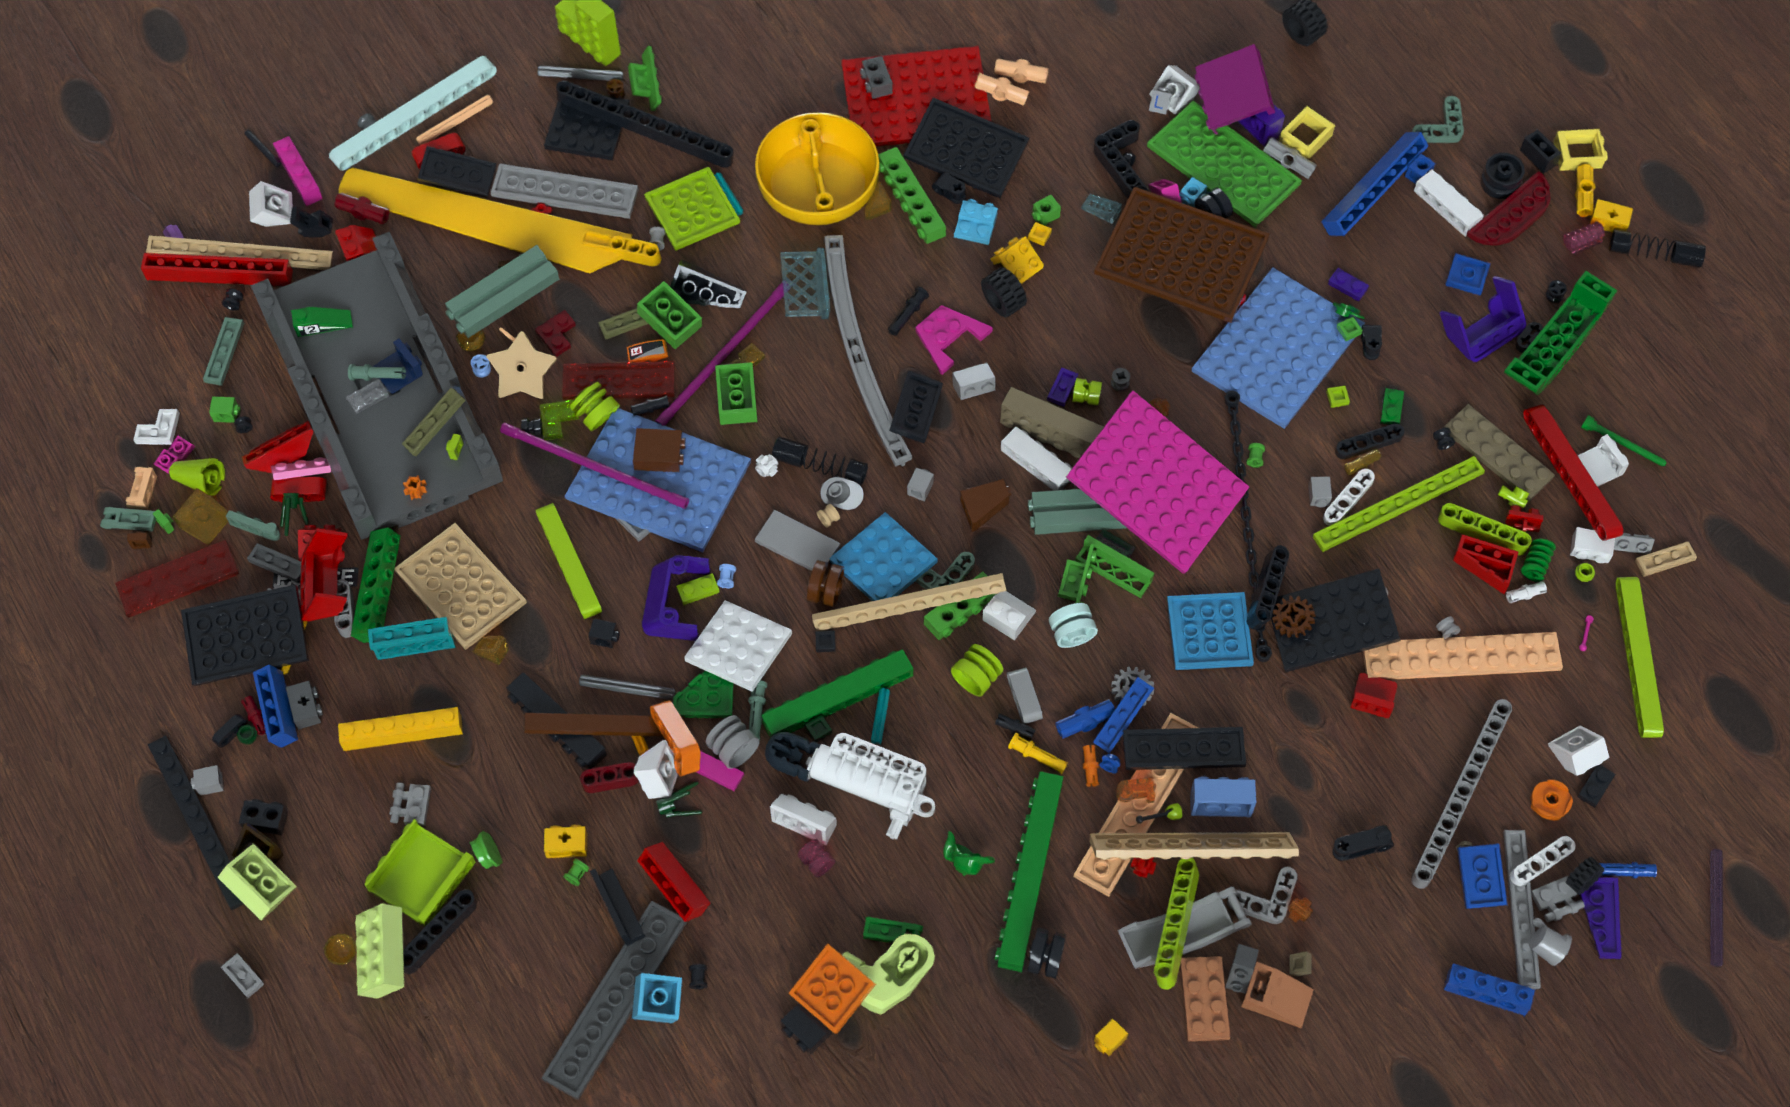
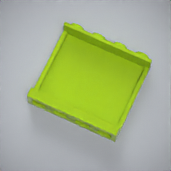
(419, 873)

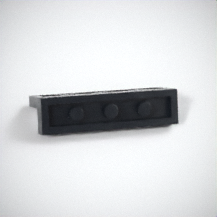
(618, 906)

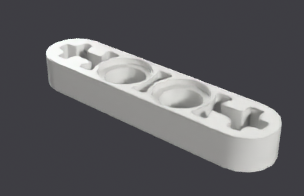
(1348, 497)
(1542, 860)

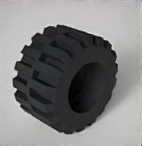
(1304, 22)
(1003, 292)

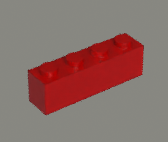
(673, 881)

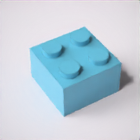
(657, 998)

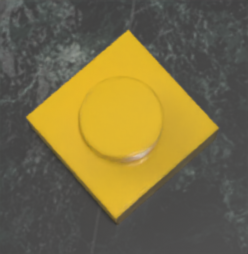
(1039, 234)

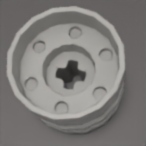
(732, 742)

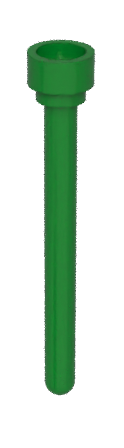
(1591, 424)

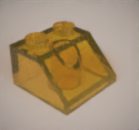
(201, 516)

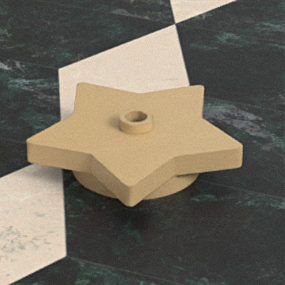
(535, 367)

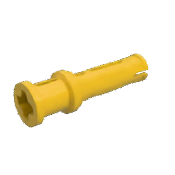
(1028, 749)

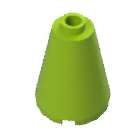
(199, 474)

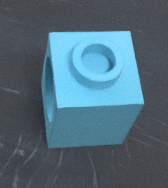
(1195, 188)

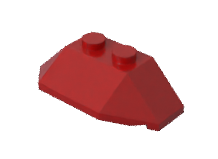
(283, 448)

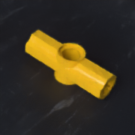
(1585, 190)

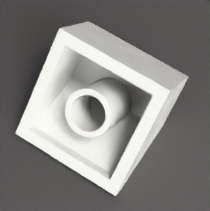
(1180, 85)
(270, 205)
(1007, 614)
(1579, 750)
(657, 771)

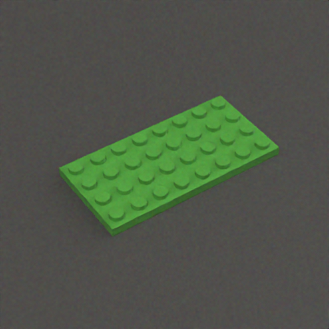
(1225, 161)

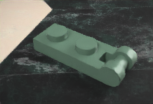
(128, 519)
(253, 525)

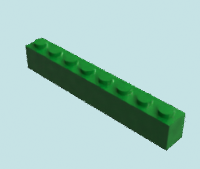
(838, 694)

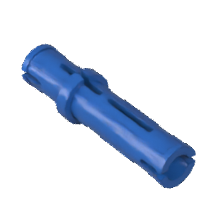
(1635, 870)

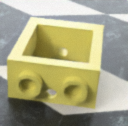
(1315, 122)
(1592, 136)

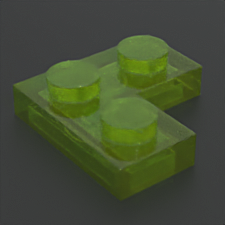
(552, 416)

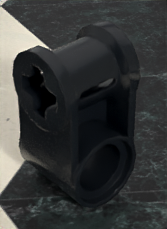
(950, 188)
(1371, 341)

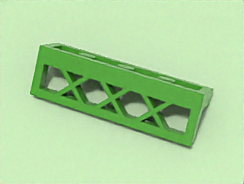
(1121, 564)

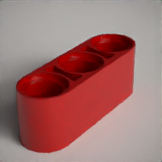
(450, 142)
(309, 488)

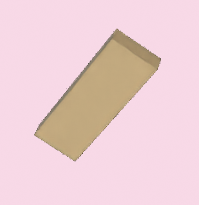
(1665, 559)

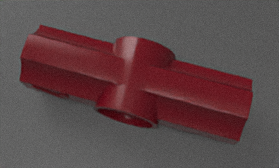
(362, 208)

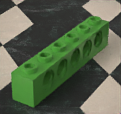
(911, 196)

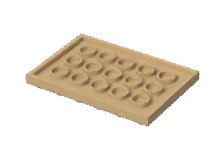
(461, 585)

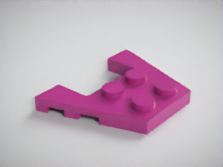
(944, 328)

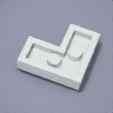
(161, 432)

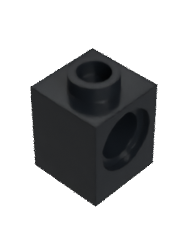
(603, 633)

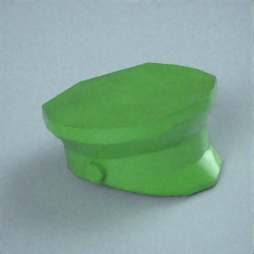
(486, 851)

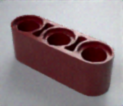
(600, 774)

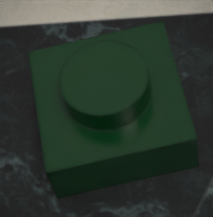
(818, 728)

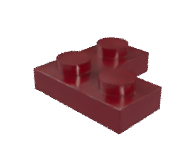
(552, 330)

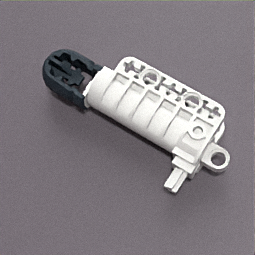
(857, 773)

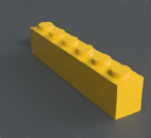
(400, 729)

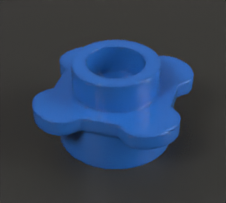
(1110, 763)

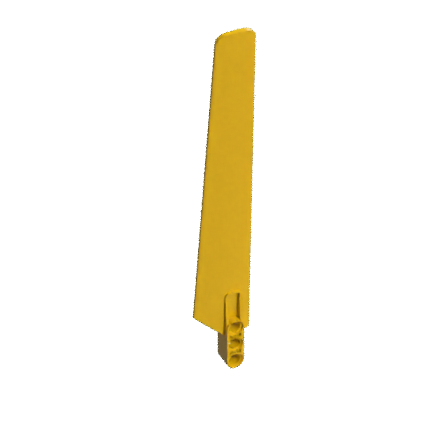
(519, 229)

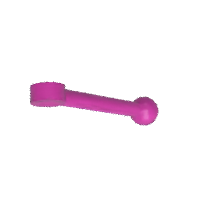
(1589, 619)

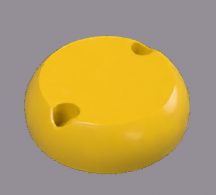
(817, 168)

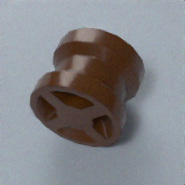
(612, 86)

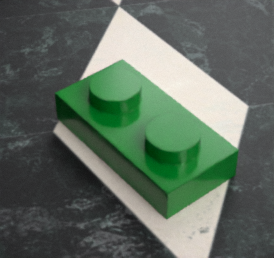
(1392, 406)

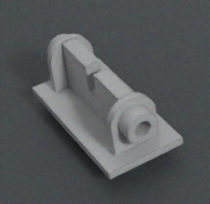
(1636, 543)

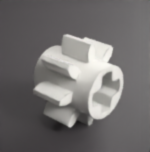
(766, 465)

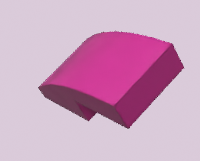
(177, 452)

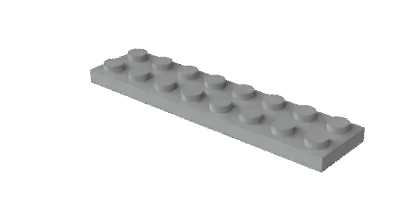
(564, 191)

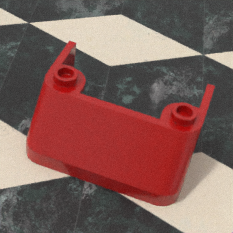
(319, 575)

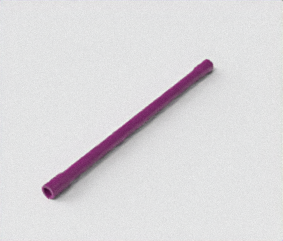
(669, 413)
(672, 498)

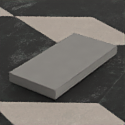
(796, 541)

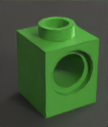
(1046, 204)
(224, 409)

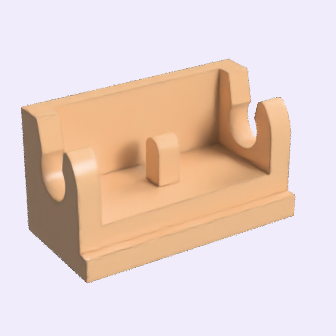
(142, 488)

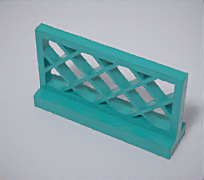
(406, 634)

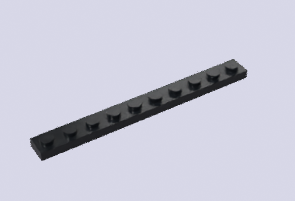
(193, 813)

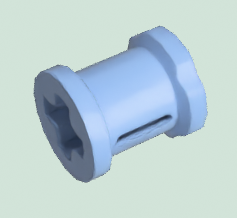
(726, 576)

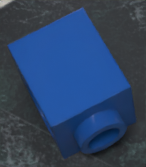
(1419, 168)

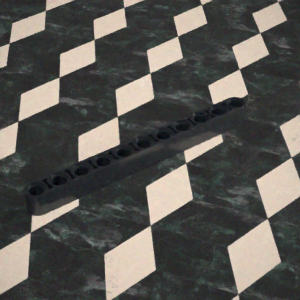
(644, 124)

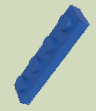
(1123, 715)

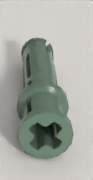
(368, 372)
(757, 701)

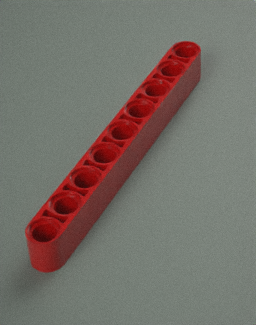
(1573, 473)

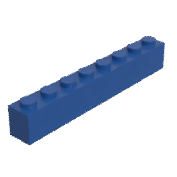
(1374, 184)

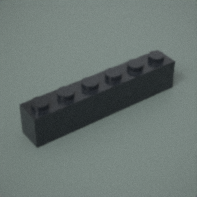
(534, 700)

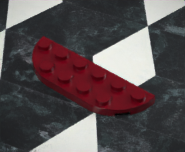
(1514, 213)

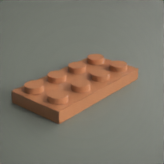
(1204, 999)

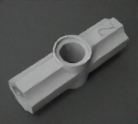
(1280, 151)

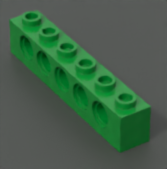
(375, 582)

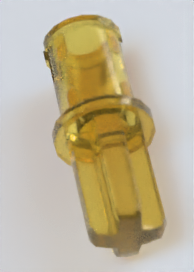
(1362, 461)

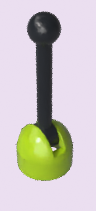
(1172, 812)

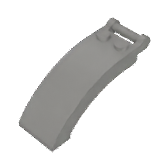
(1207, 925)

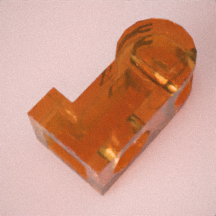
(1136, 789)

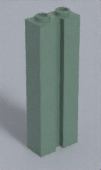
(501, 291)
(1068, 512)

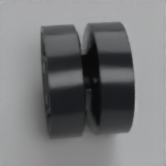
(1215, 202)

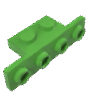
(644, 79)
(1075, 577)

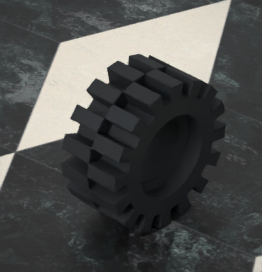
(1585, 875)

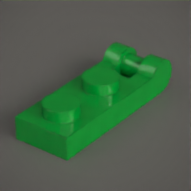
(888, 930)

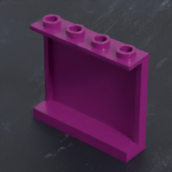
(1234, 87)

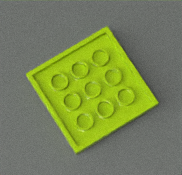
(692, 208)

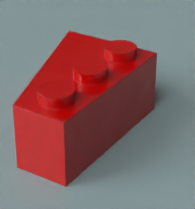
(1486, 561)

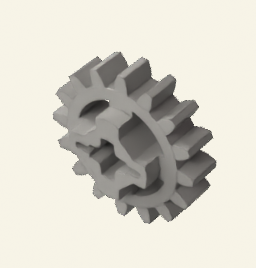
(1128, 679)

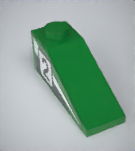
(320, 320)

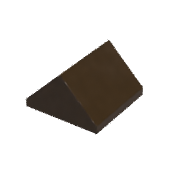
(249, 836)

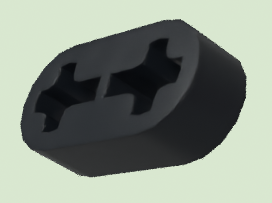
(1526, 335)
(229, 730)

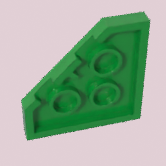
(705, 697)

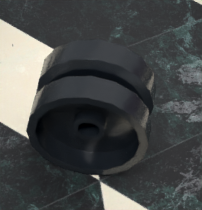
(1502, 175)
(1042, 951)

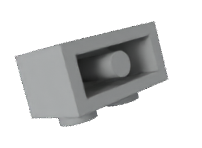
(973, 381)

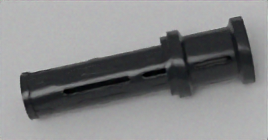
(912, 305)

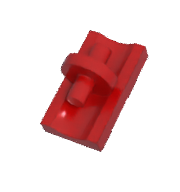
(1524, 521)

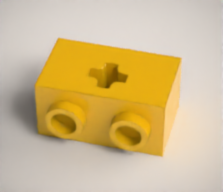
(1611, 215)
(574, 847)

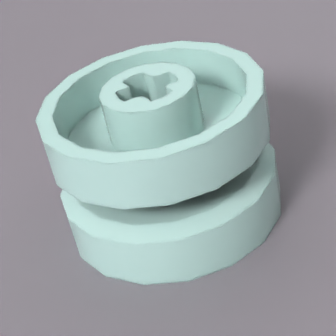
(1073, 625)

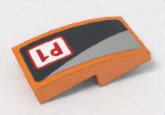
(648, 350)

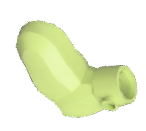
(896, 971)

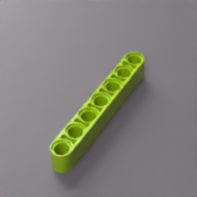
(568, 561)
(1178, 930)

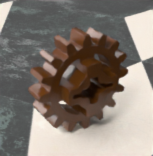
(1284, 616)

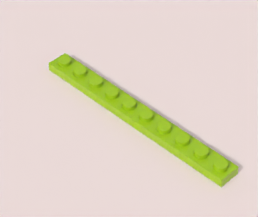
(1398, 504)

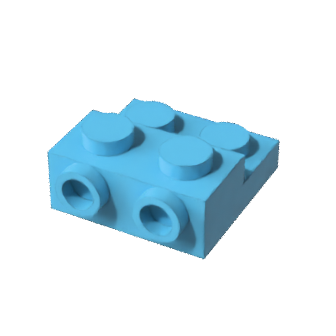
(976, 221)

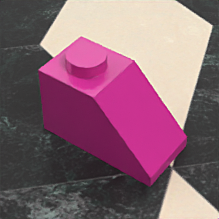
(1166, 189)

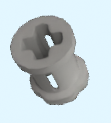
(657, 235)

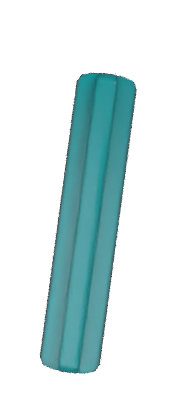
(729, 194)
(880, 716)

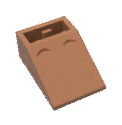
(1277, 995)

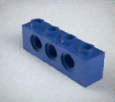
(1489, 989)

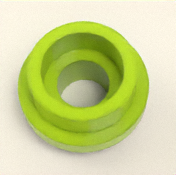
(1585, 567)

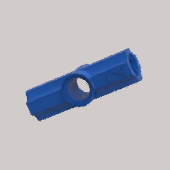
(1085, 719)

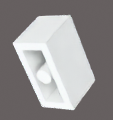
(1589, 546)

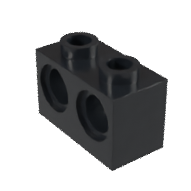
(262, 819)

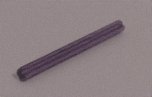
(1716, 903)

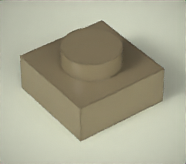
(1300, 964)

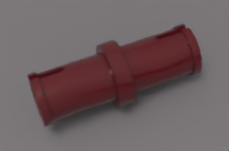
(254, 714)

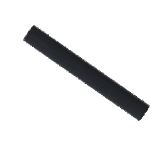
(262, 148)

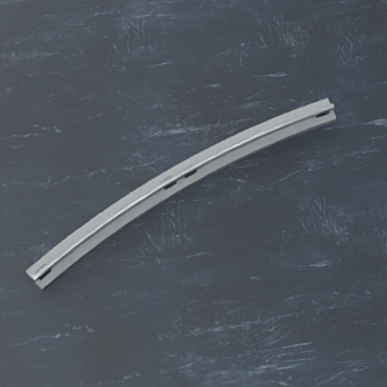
(862, 370)

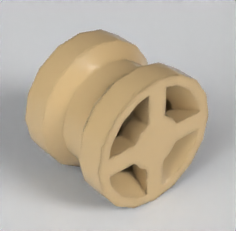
(828, 515)

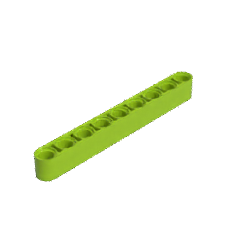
(1639, 657)

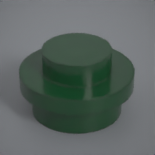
(247, 734)

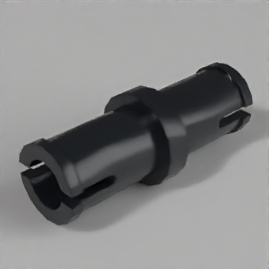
(649, 405)
(1015, 726)

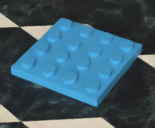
(883, 559)
(1209, 631)

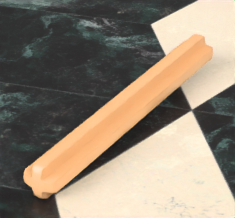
(454, 120)

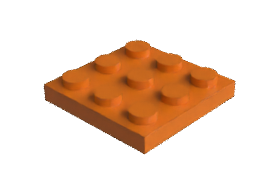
(832, 988)

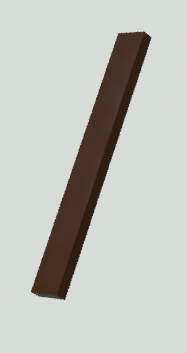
(590, 724)

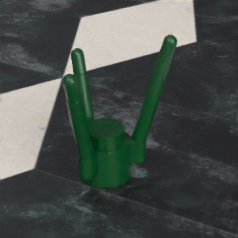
(291, 500)
(667, 804)

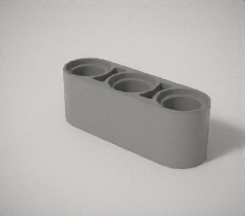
(346, 615)
(1024, 695)

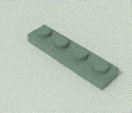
(223, 351)

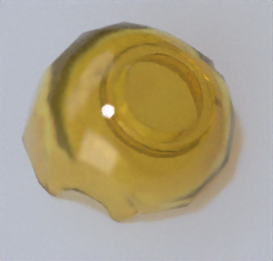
(472, 343)
(340, 949)

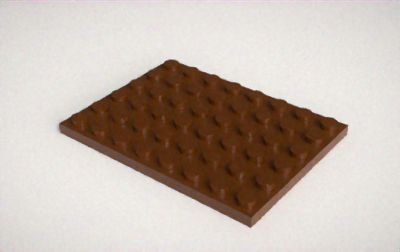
(1182, 254)

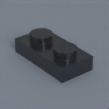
(1596, 785)

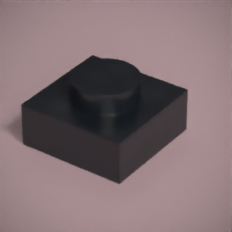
(825, 641)

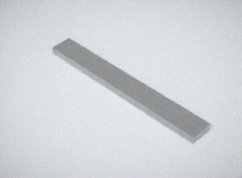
(1521, 911)

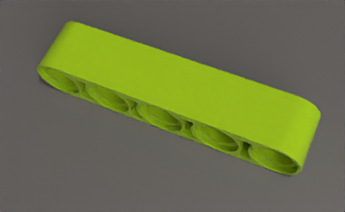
(1475, 530)

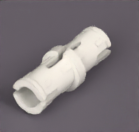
(1526, 592)

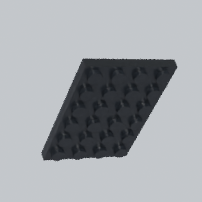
(966, 147)
(1349, 619)
(244, 635)

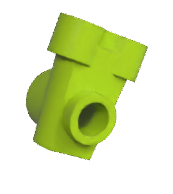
(1517, 497)

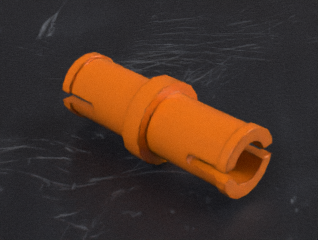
(1090, 765)

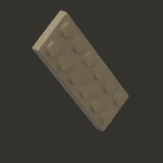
(1499, 452)

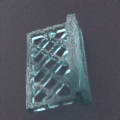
(820, 285)

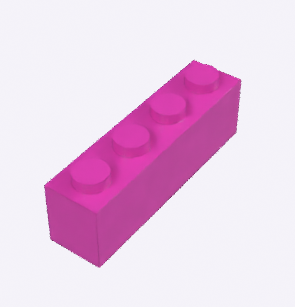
(297, 171)

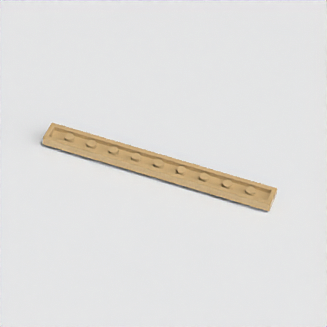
(297, 257)
(909, 602)

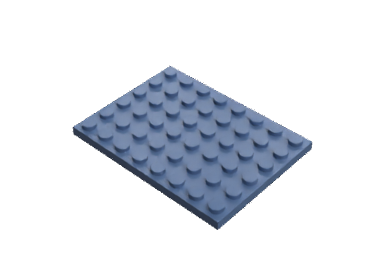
(1276, 348)
(706, 478)

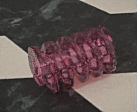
(1584, 237)

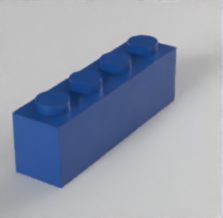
(275, 706)

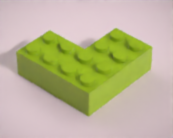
(591, 26)

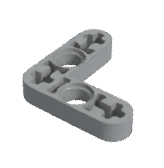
(1268, 906)

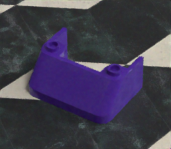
(1493, 330)
(663, 620)

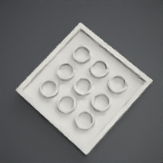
(738, 645)

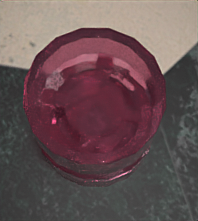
(814, 856)

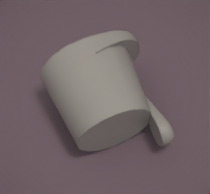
(1549, 944)

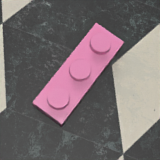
(300, 468)

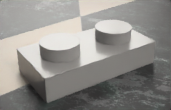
(242, 975)

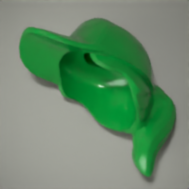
(963, 858)

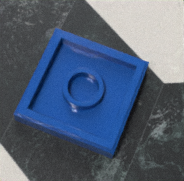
(1467, 274)

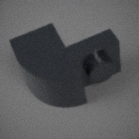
(311, 225)

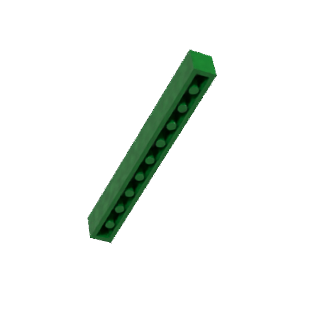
(1030, 872)

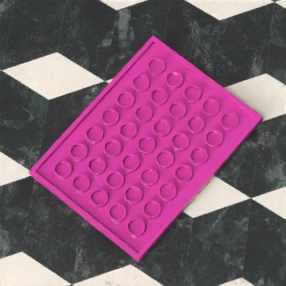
(1157, 482)

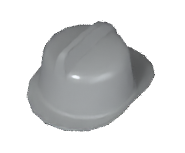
(842, 493)

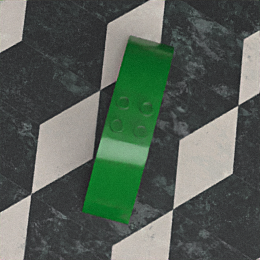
(1562, 334)

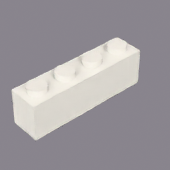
(1448, 202)
(1036, 459)

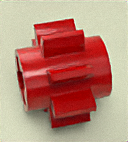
(1143, 866)

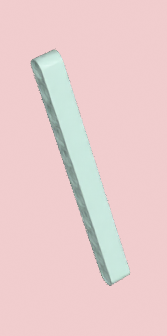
(412, 113)

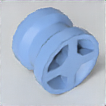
(477, 362)

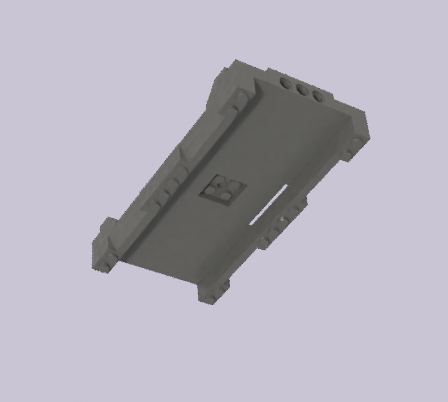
(369, 450)

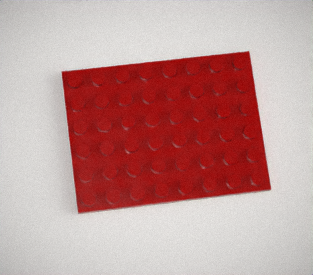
(915, 81)

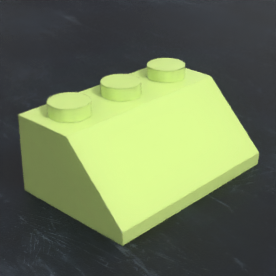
(256, 881)

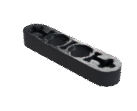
(1368, 438)

